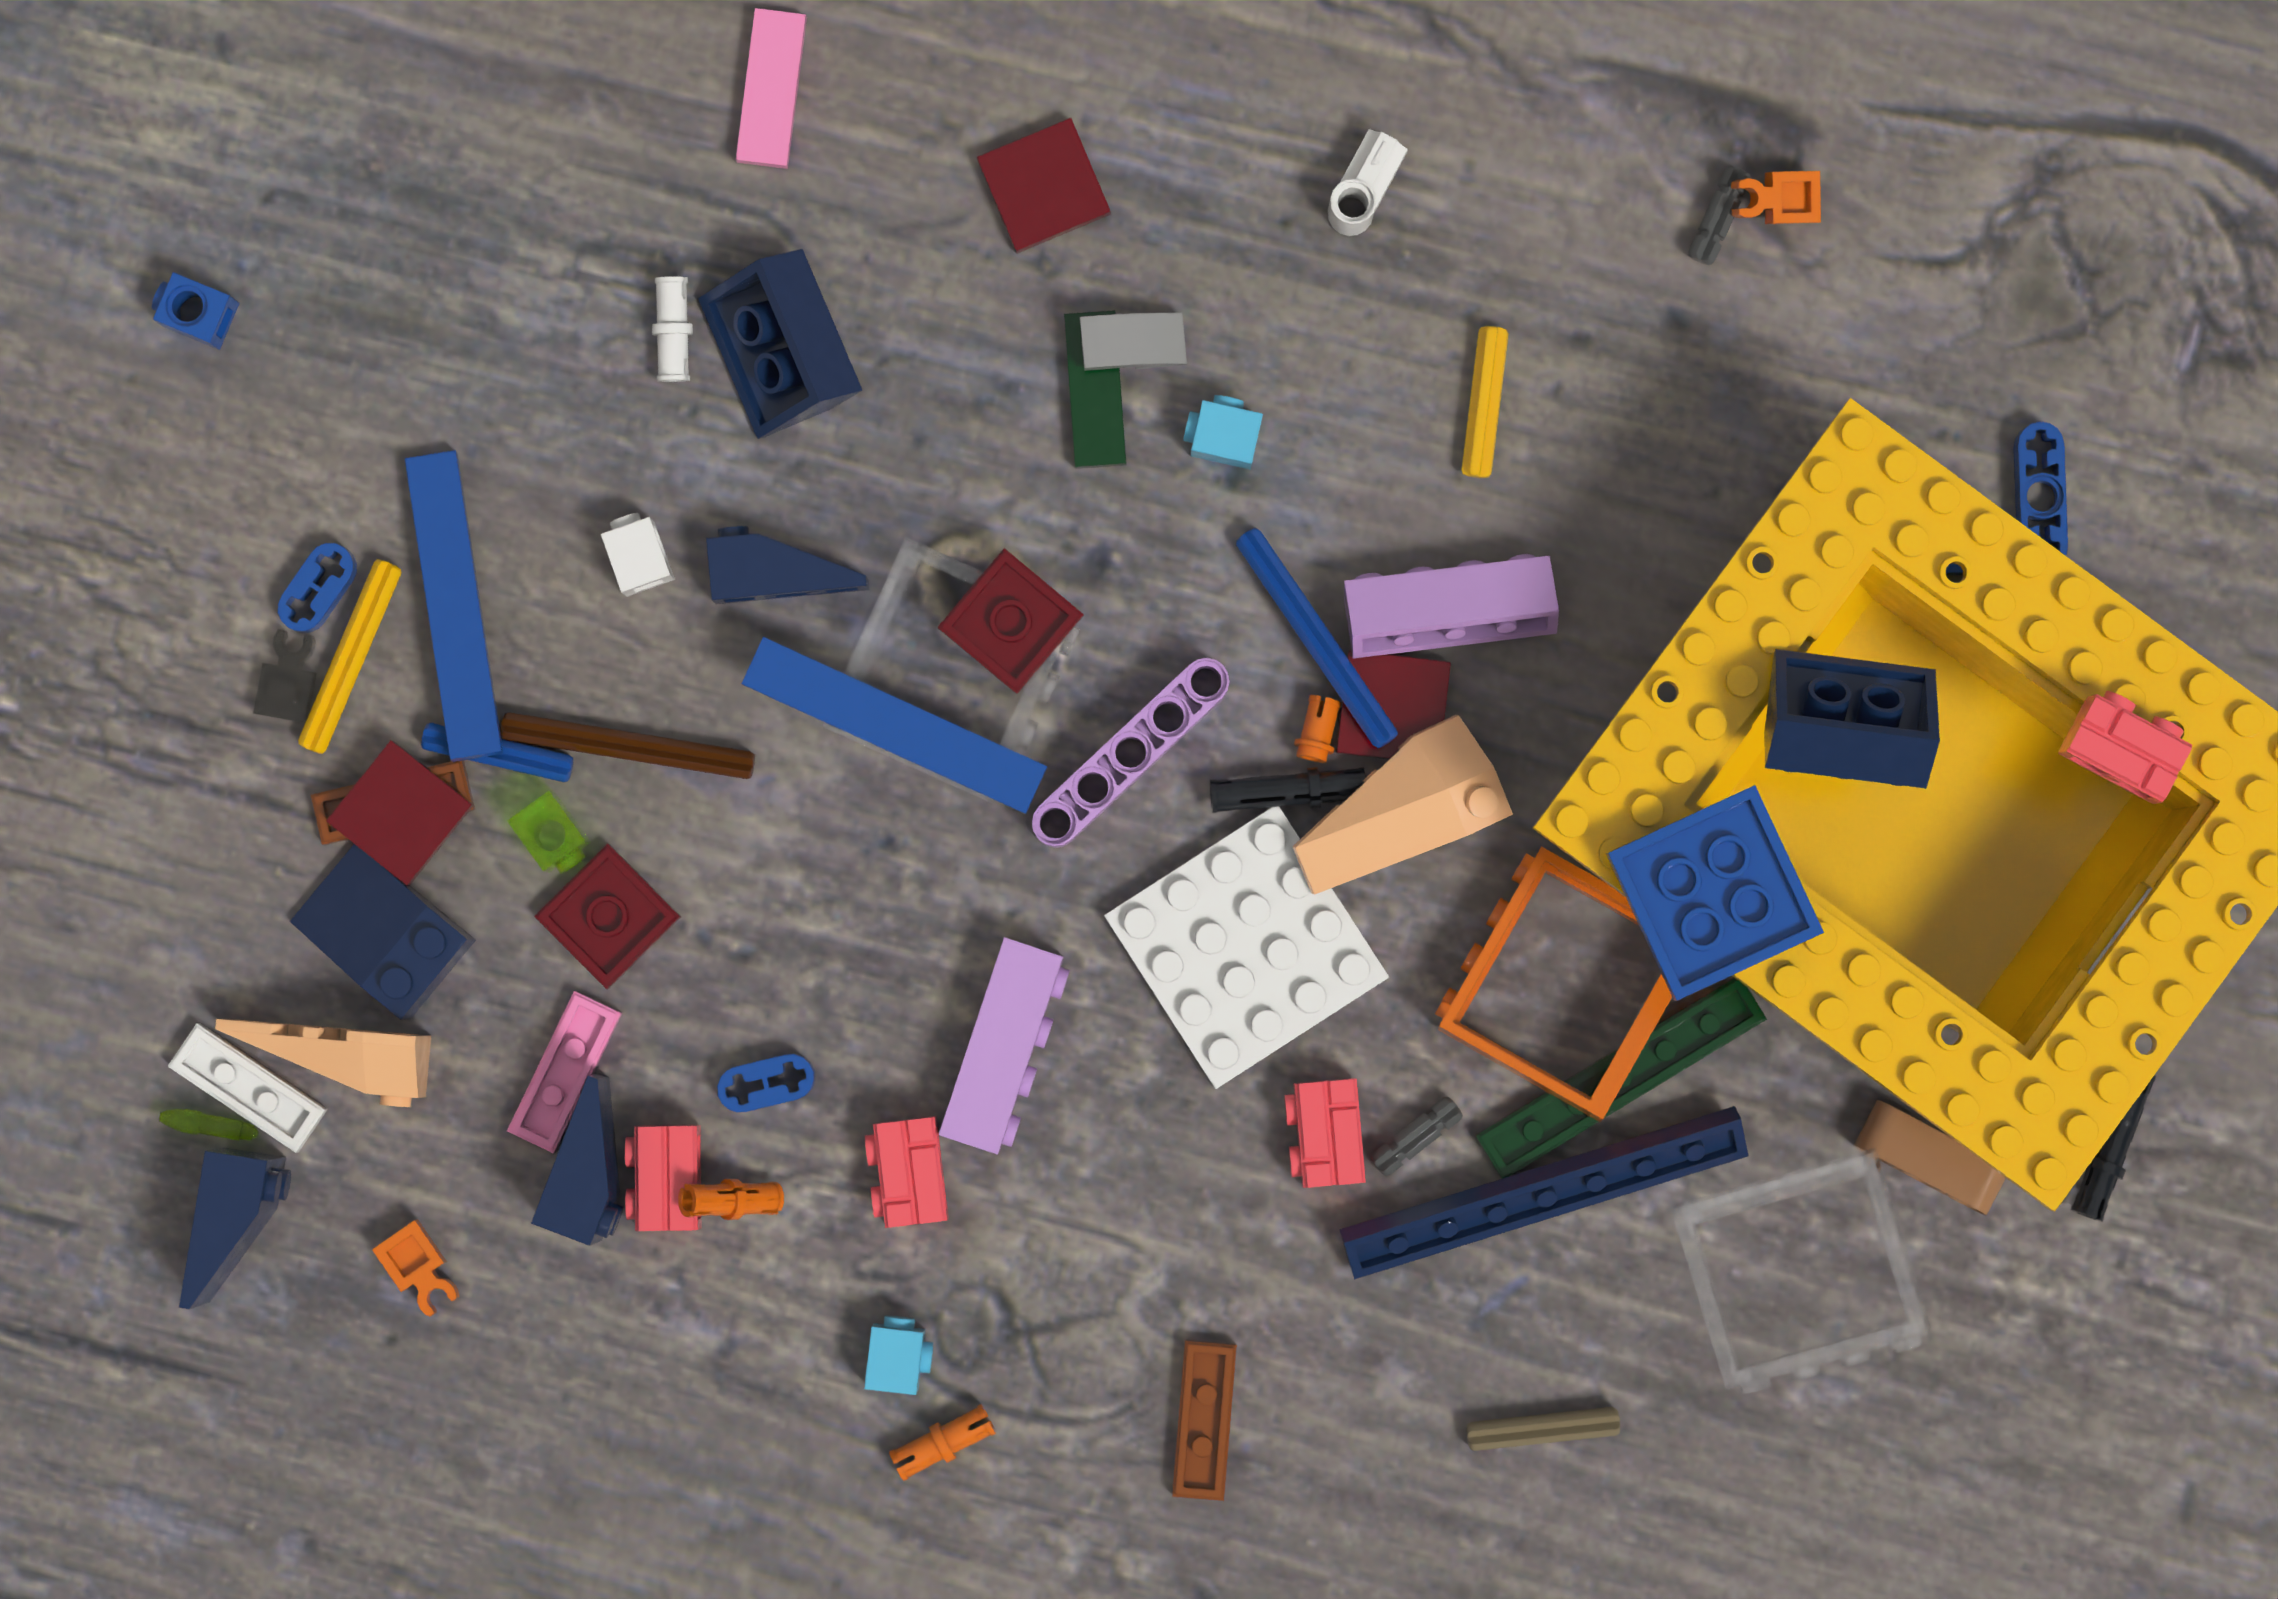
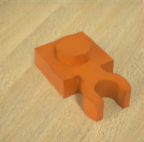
(1787, 197)
(412, 1260)

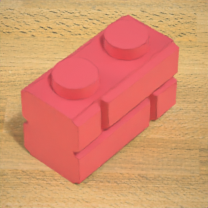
(2126, 747)
(1327, 1133)
(663, 1162)
(908, 1172)

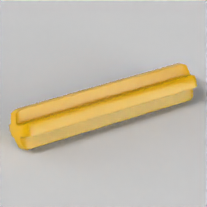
(1485, 402)

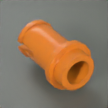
(1318, 729)

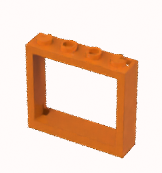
(1481, 960)

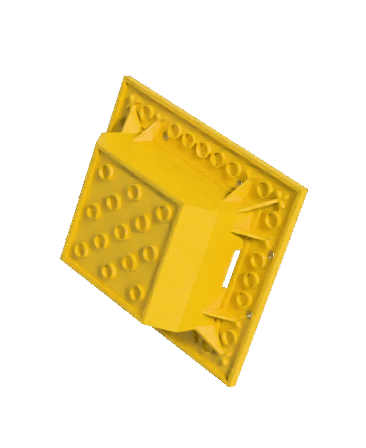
(2013, 861)

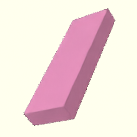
(771, 88)
(563, 1071)

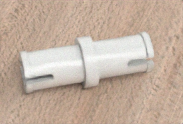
(672, 329)

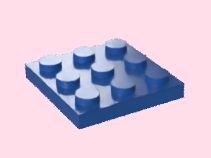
(1714, 893)

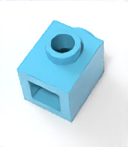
(1224, 432)
(897, 1356)

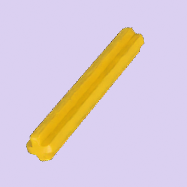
(349, 656)

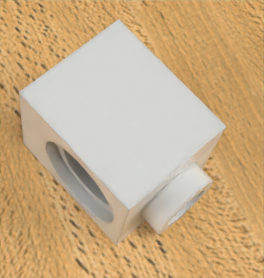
(636, 554)

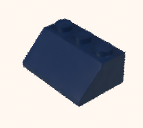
(779, 342)
(1851, 719)

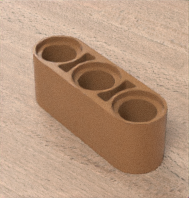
(1930, 1157)

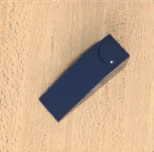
(761, 568)

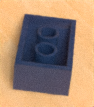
(382, 933)
(585, 1176)
(232, 1207)

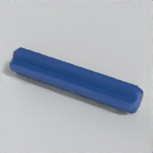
(515, 757)

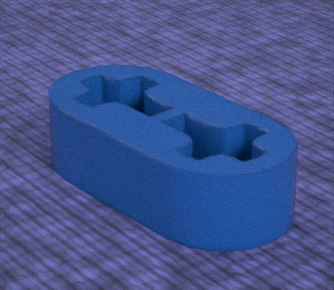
(307, 580)
(769, 1095)

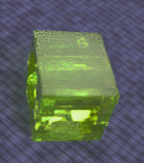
(529, 823)

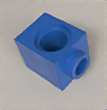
(210, 325)

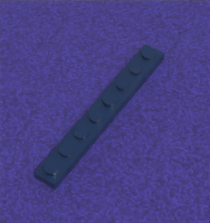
(1544, 1192)

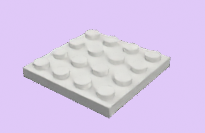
(1245, 948)

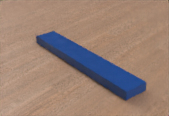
(453, 606)
(894, 725)

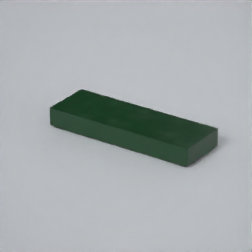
(1094, 404)

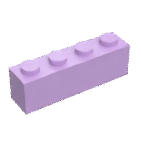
(1451, 606)
(1001, 1047)

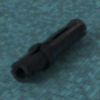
(1285, 790)
(2107, 1164)

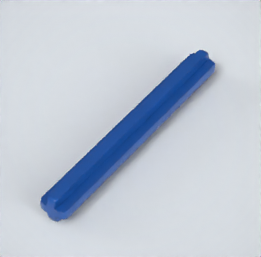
(1316, 638)

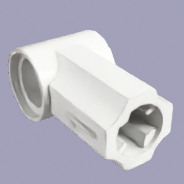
(1366, 180)

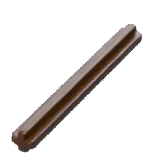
(627, 745)

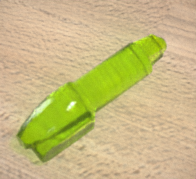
(197, 1123)

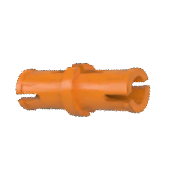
(730, 1199)
(942, 1442)

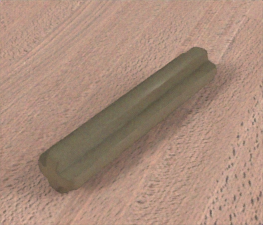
(1543, 1428)

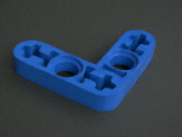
(2028, 459)

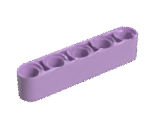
(1139, 728)

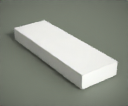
(247, 1087)

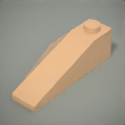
(1417, 801)
(362, 1059)

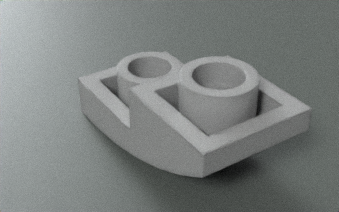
(1133, 340)

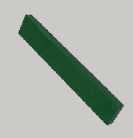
(1669, 1050)

